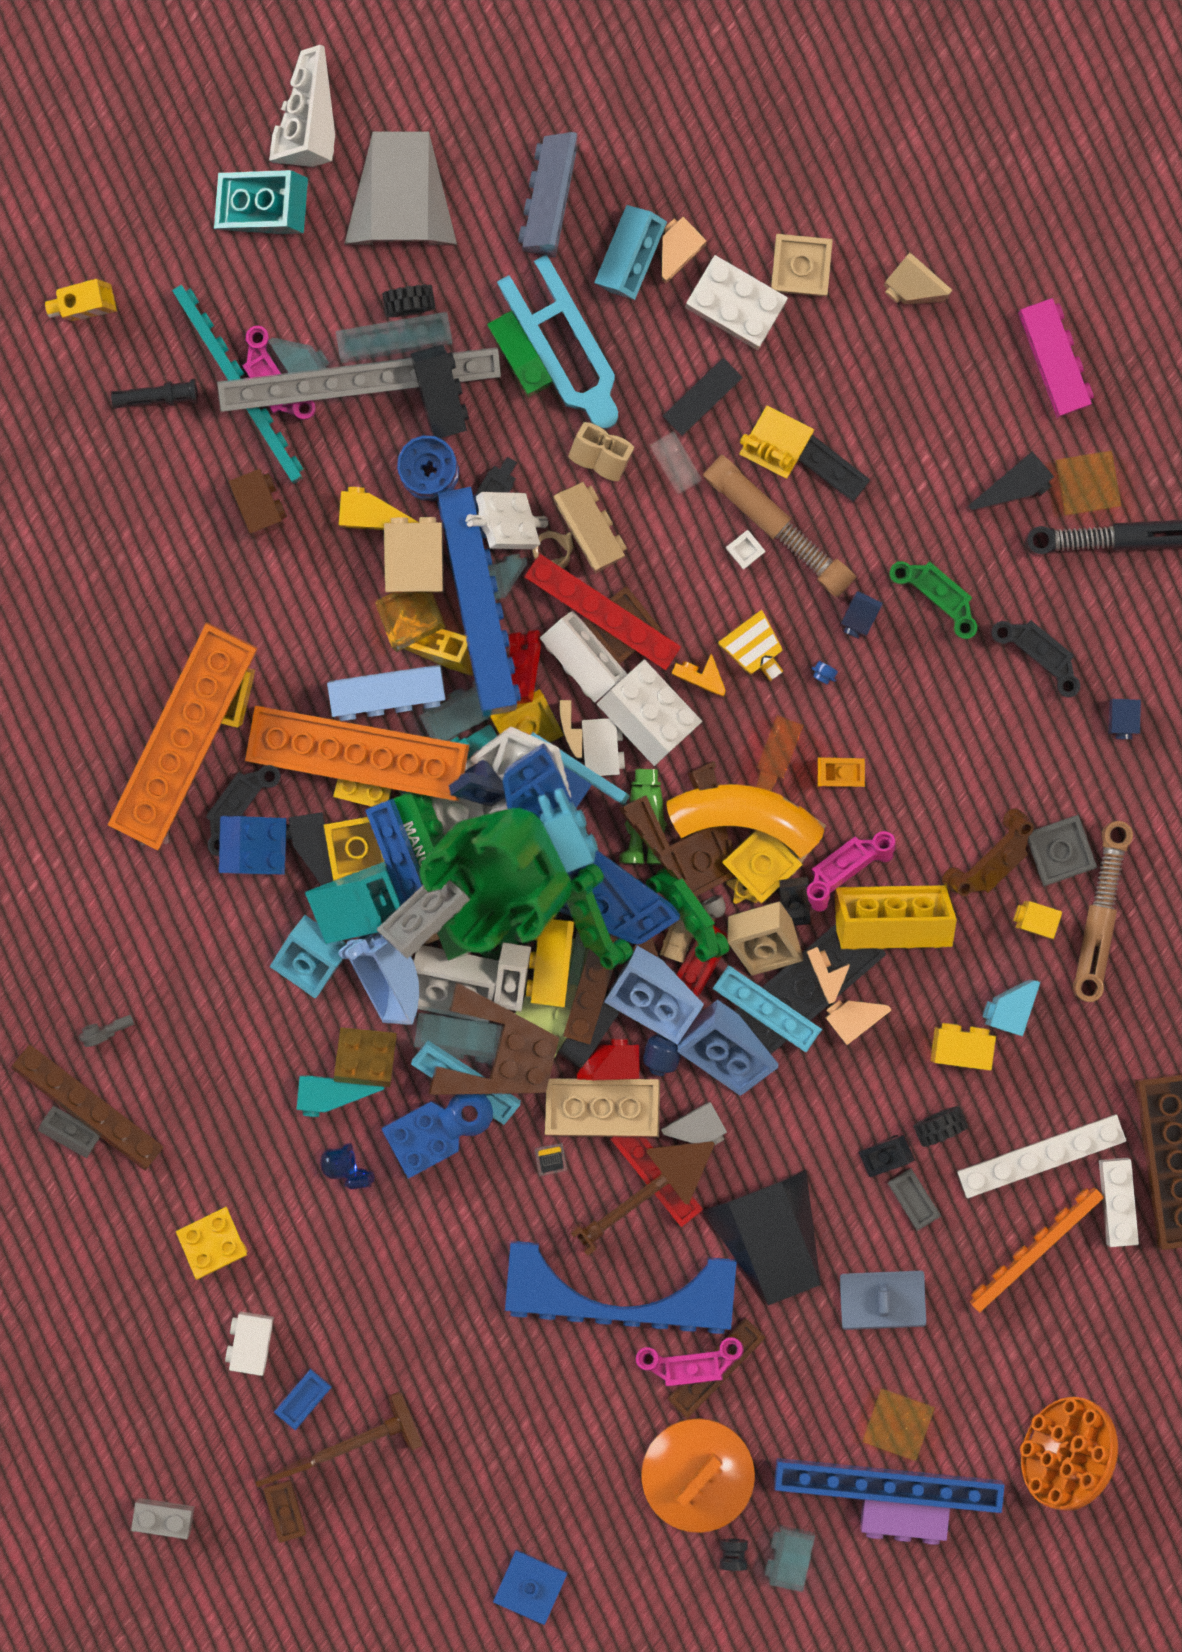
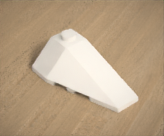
(308, 124)

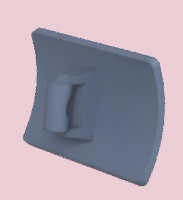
(883, 1300)

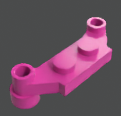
(261, 364)
(845, 864)
(693, 1367)

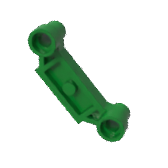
(940, 591)
(691, 913)
(590, 921)

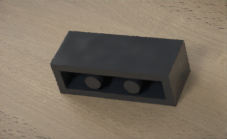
(440, 391)

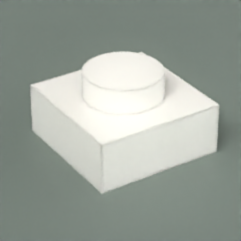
(745, 549)

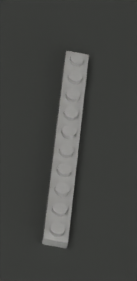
(346, 380)

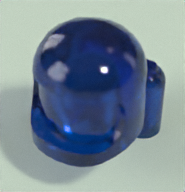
(341, 1164)

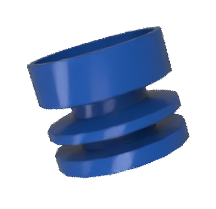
(419, 455)

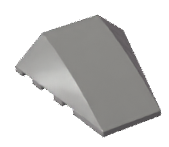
(400, 193)

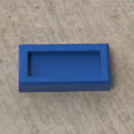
(303, 1399)

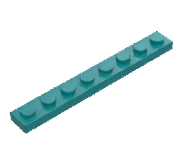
(232, 372)

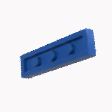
(395, 848)

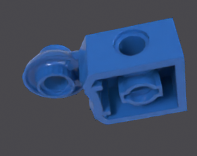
(435, 1131)

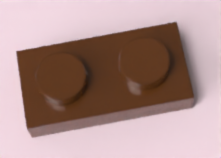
(285, 1511)

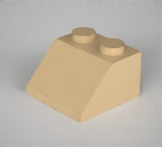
(764, 938)

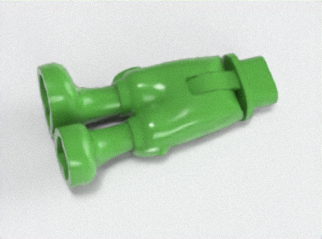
(645, 784)

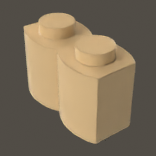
(600, 451)

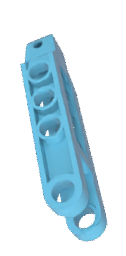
(597, 400)

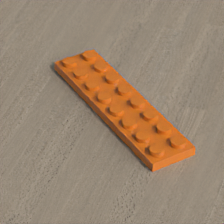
(182, 736)
(355, 752)

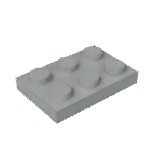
(421, 917)

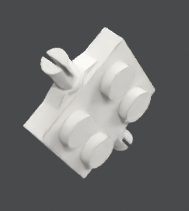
(507, 520)

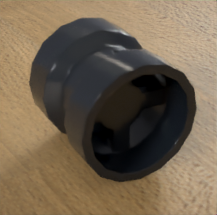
(733, 1554)

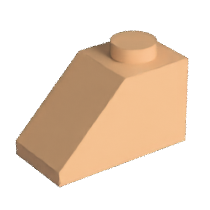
(679, 246)
(854, 1017)

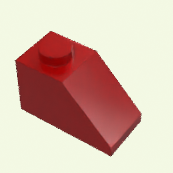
(612, 1062)

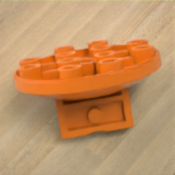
(1069, 1453)
(698, 1475)

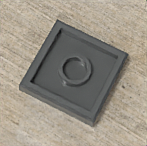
(1061, 850)

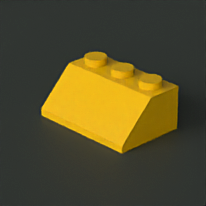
(551, 964)

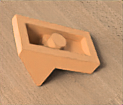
(829, 981)

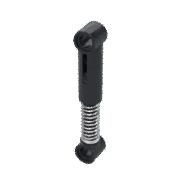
(1120, 537)

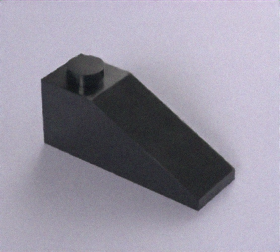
(1019, 483)
(310, 842)

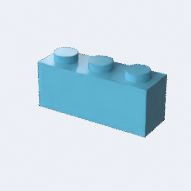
(630, 252)

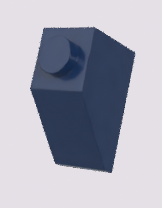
(860, 615)

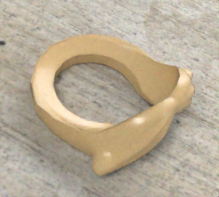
(564, 540)

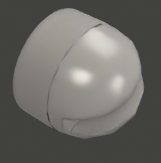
(714, 906)

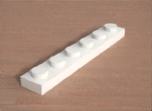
(1041, 1156)

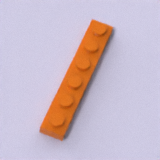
(1027, 1256)

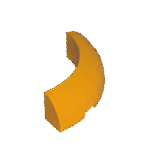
(746, 808)

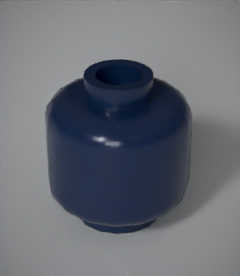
(661, 1055)

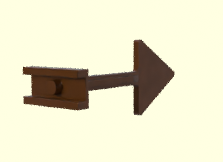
(679, 1167)
(401, 1422)

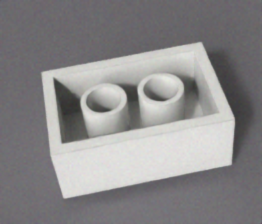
(736, 302)
(649, 712)

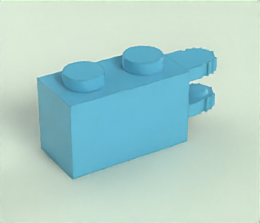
(567, 832)

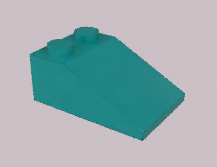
(261, 202)

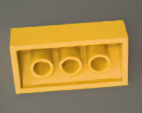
(894, 917)

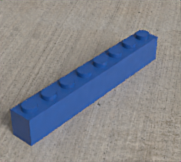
(477, 603)
(889, 1485)

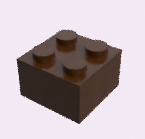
(257, 502)

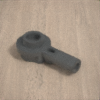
(95, 1035)

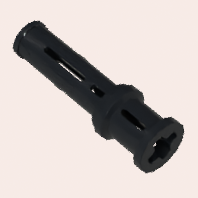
(168, 394)

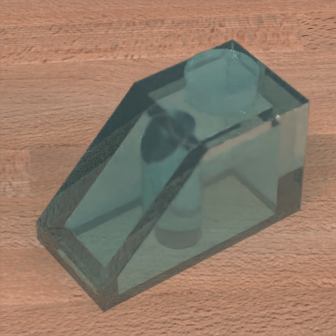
(298, 356)

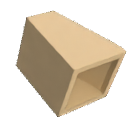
(413, 555)

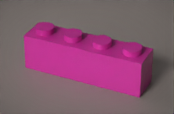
(1055, 357)

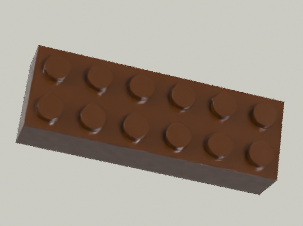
(1161, 1127)

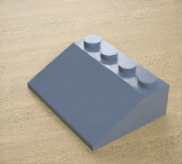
(549, 195)

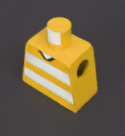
(91, 300)
(754, 646)

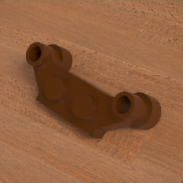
(997, 861)

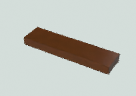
(691, 1396)

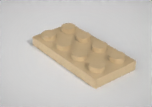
(603, 1108)

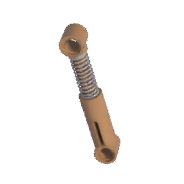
(776, 523)
(1102, 915)

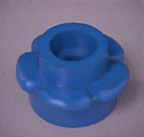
(824, 672)

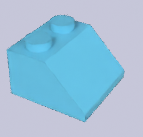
(307, 958)
(1012, 1008)

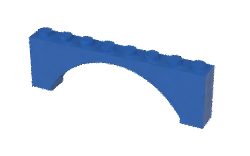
(701, 1303)

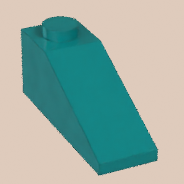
(323, 1094)

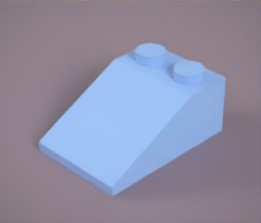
(654, 996)

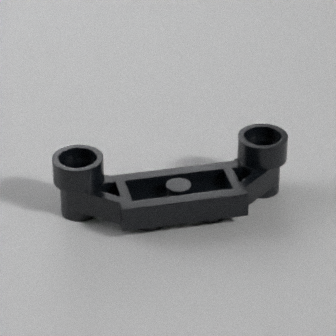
(1041, 649)
(238, 798)

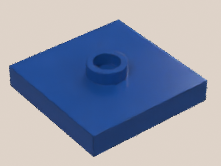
(530, 1587)

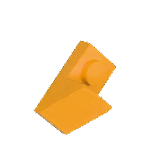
(708, 680)
(841, 772)

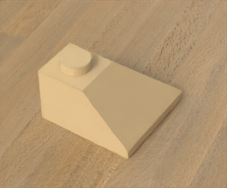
(915, 284)

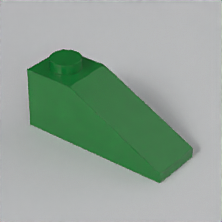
(520, 354)

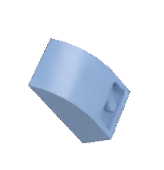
(386, 976)

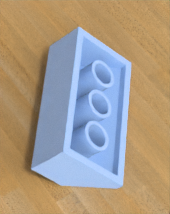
(386, 691)

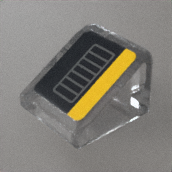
(550, 1159)

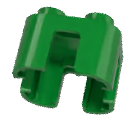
(505, 871)

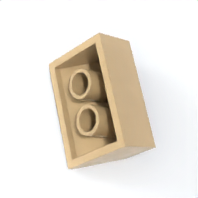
(590, 526)

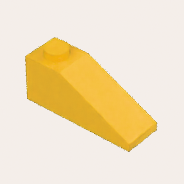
(366, 511)
(445, 649)

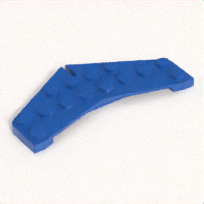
(625, 903)

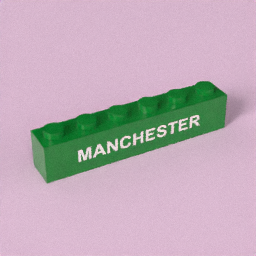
(424, 834)

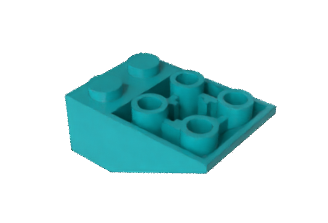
(354, 903)

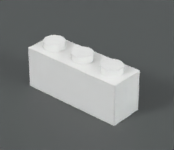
(583, 656)
(1118, 1202)

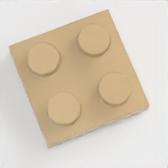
(801, 265)

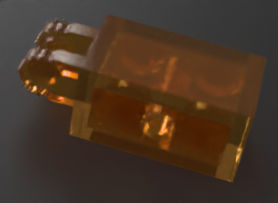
(777, 751)

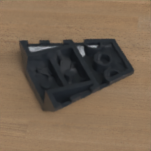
(771, 1237)

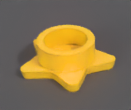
(739, 893)

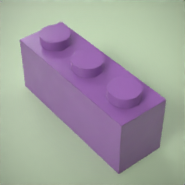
(904, 1521)

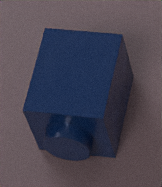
(1124, 718)

